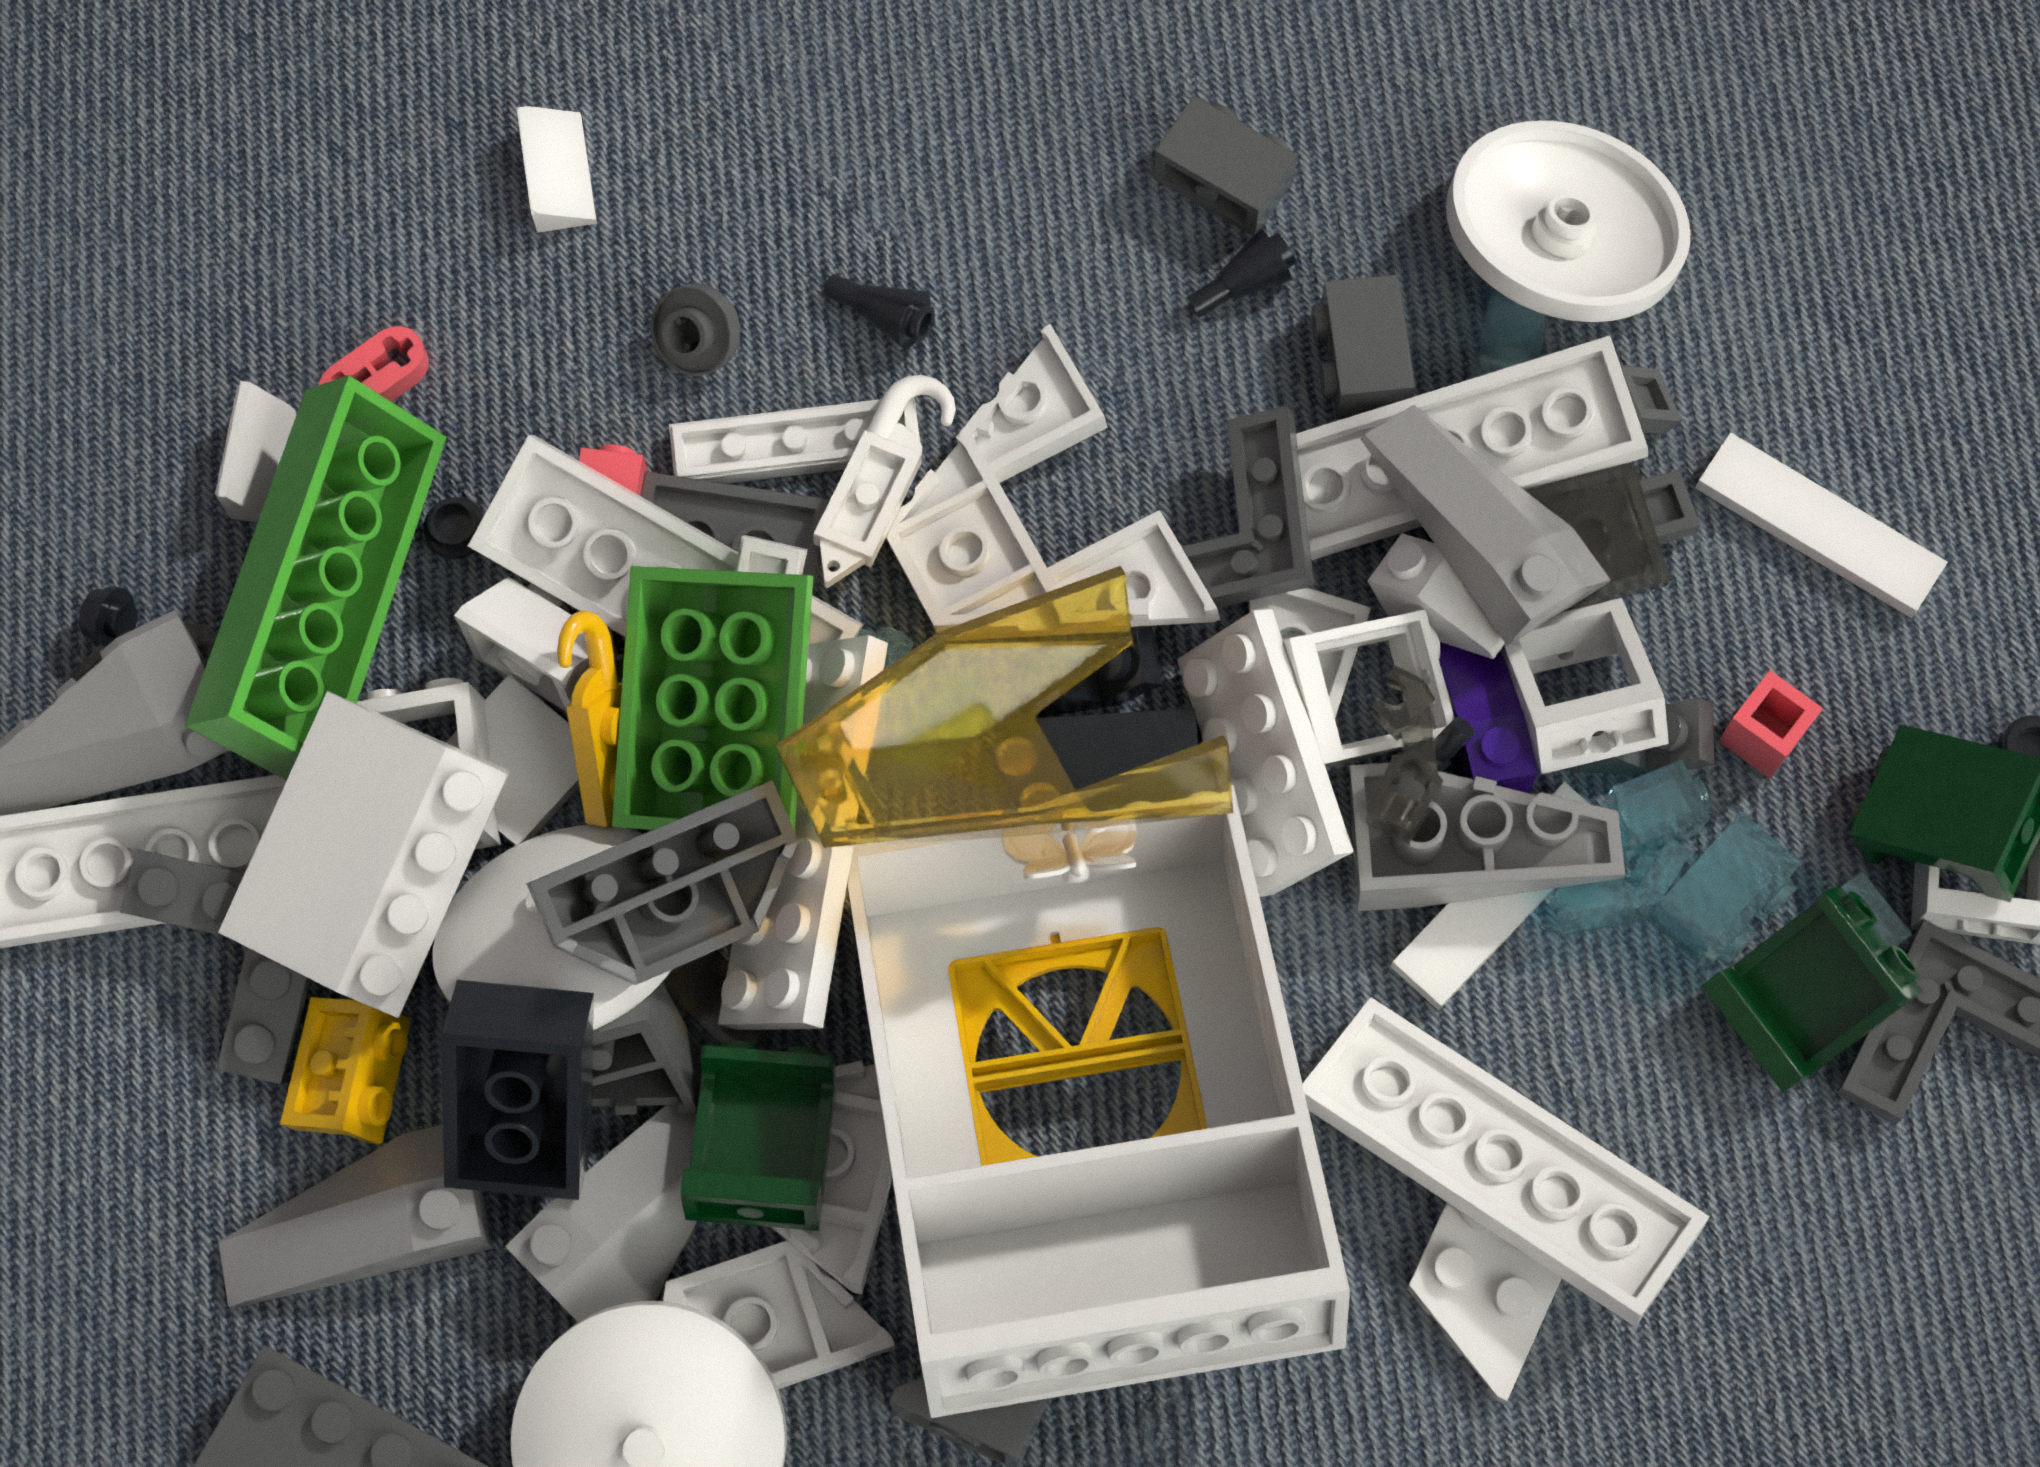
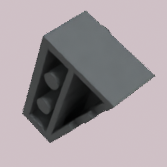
(646, 1059)

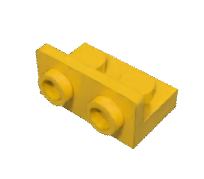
(345, 1070)

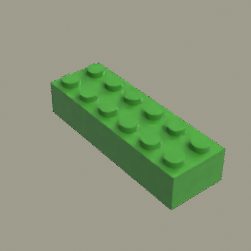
(316, 572)

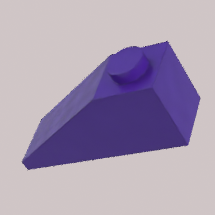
(1487, 700)

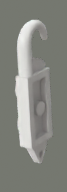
(875, 481)

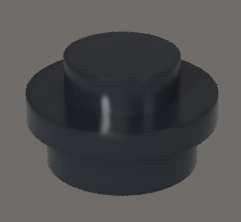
(451, 527)
(107, 614)

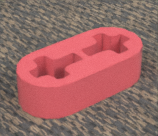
(373, 366)

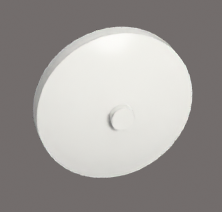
(1568, 221)
(499, 937)
(649, 1392)

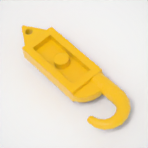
(593, 715)

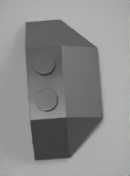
(672, 888)

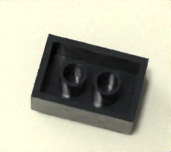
(517, 1089)

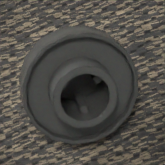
(695, 329)

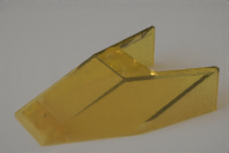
(954, 742)

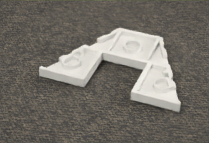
(967, 543)

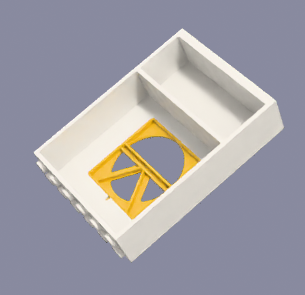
(1114, 1255)

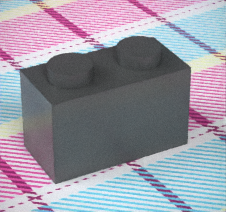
(1225, 165)
(1364, 344)

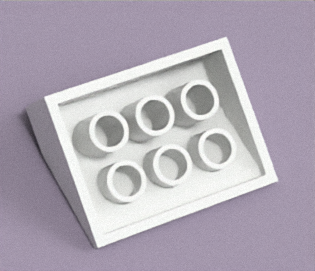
(363, 854)

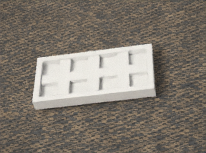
(1283, 792)

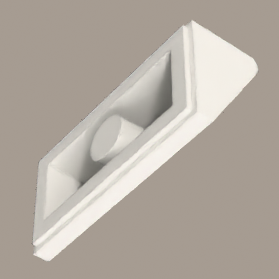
(556, 168)
(252, 451)

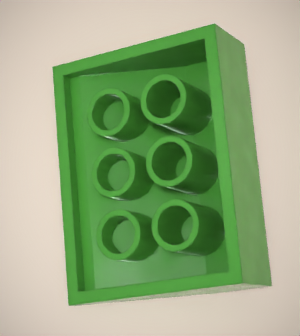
(708, 689)

